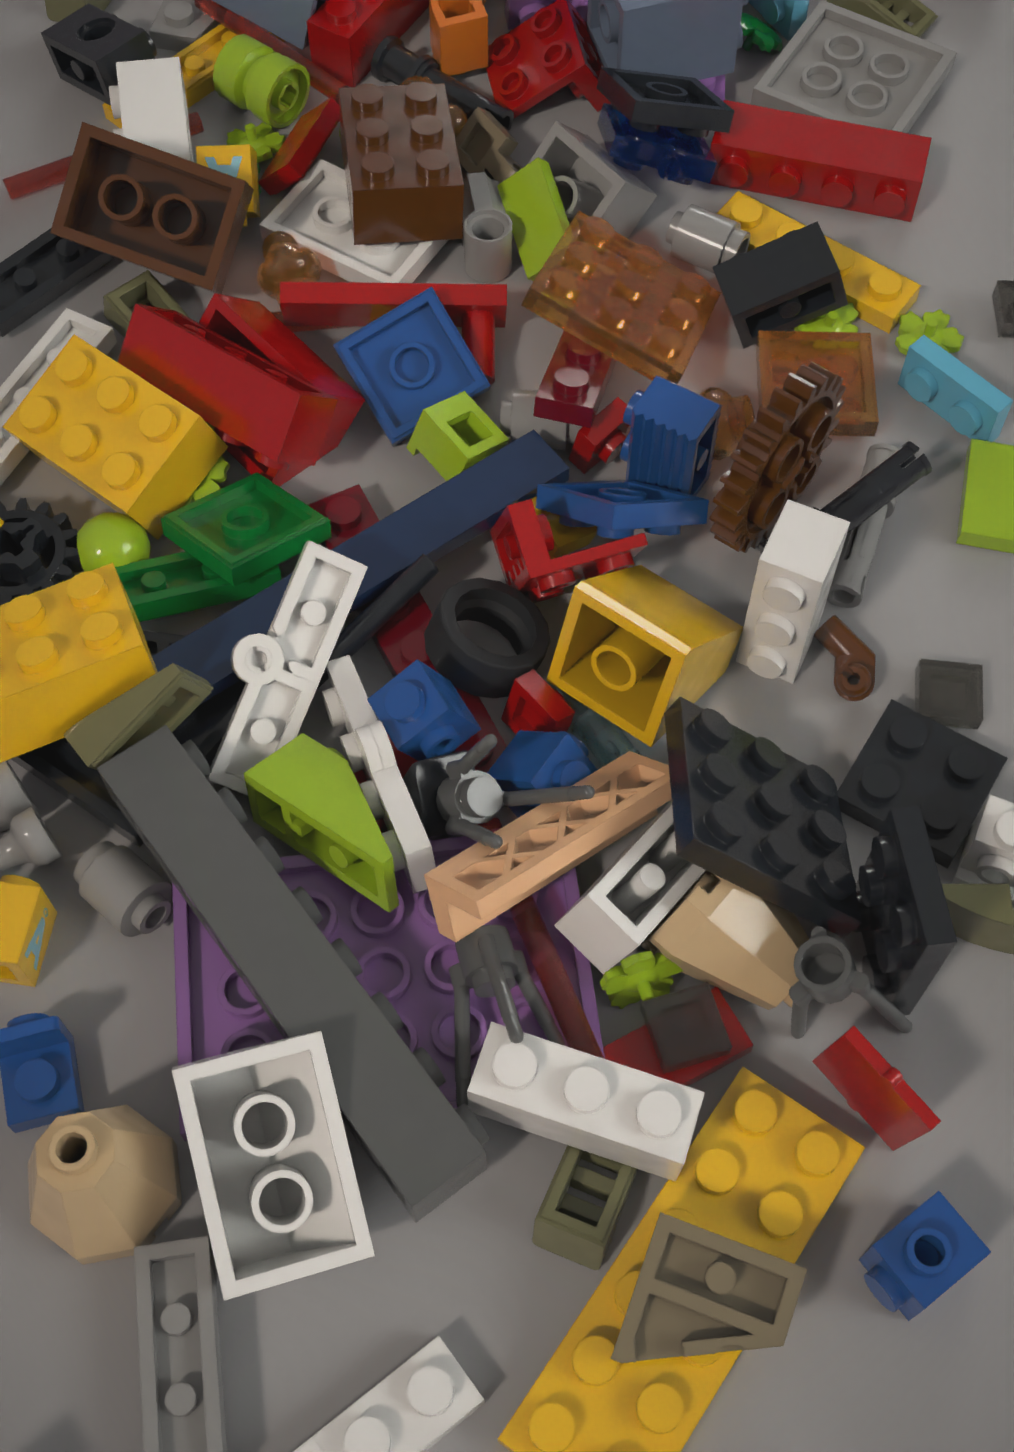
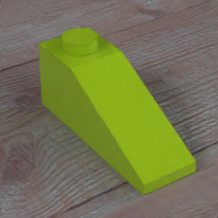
(318, 808)

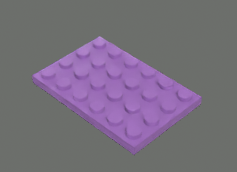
(398, 957)

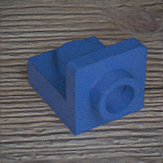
(38, 1071)

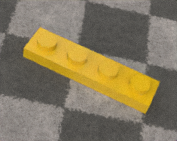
(874, 289)

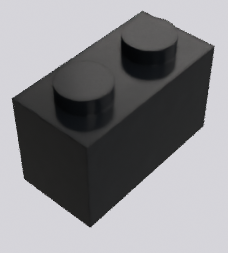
(781, 283)

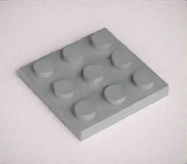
(854, 71)

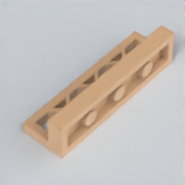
(545, 845)

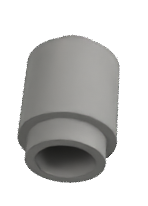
(705, 237)
(518, 420)
(123, 888)

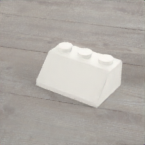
(272, 1163)

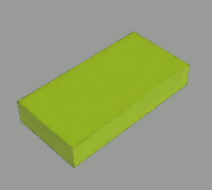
(535, 213)
(988, 497)

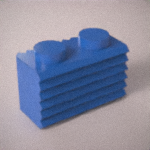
(670, 437)

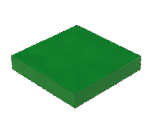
(245, 528)

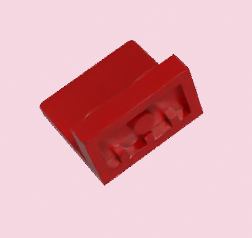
(543, 58)
(523, 548)

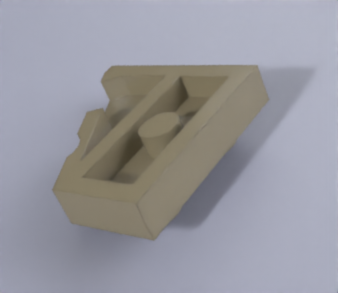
(706, 1296)

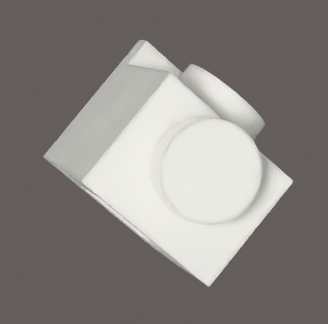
(989, 847)

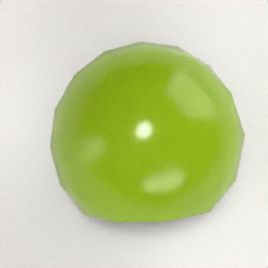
(111, 539)

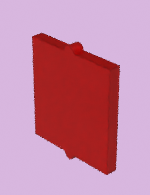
(875, 1090)

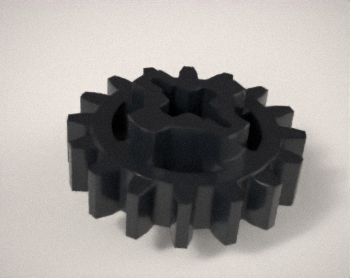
(35, 550)

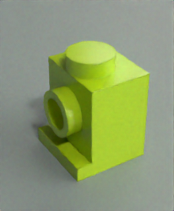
(455, 435)

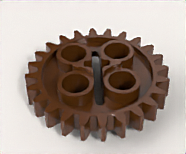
(777, 456)

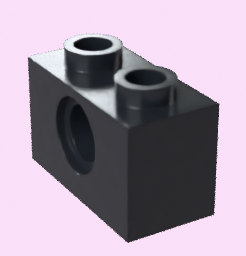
(90, 45)

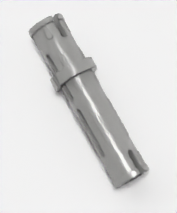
(861, 542)

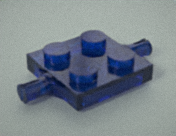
(669, 151)

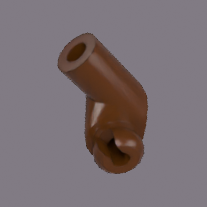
(853, 659)

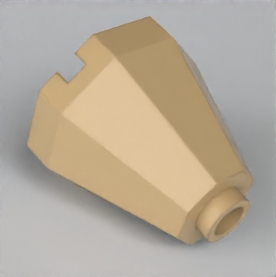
(731, 941)
(103, 1183)

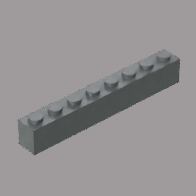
(293, 971)

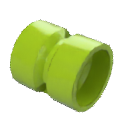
(261, 81)

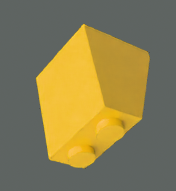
(638, 647)

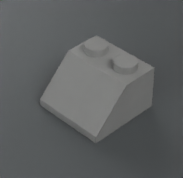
(592, 181)

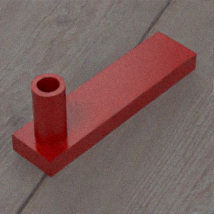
(470, 306)

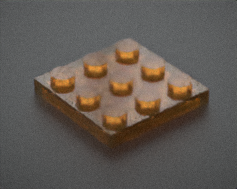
(622, 299)

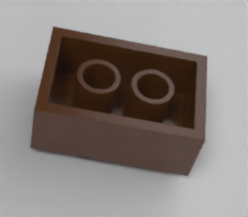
(401, 163)
(151, 208)

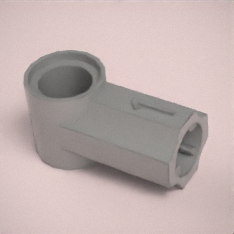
(485, 230)

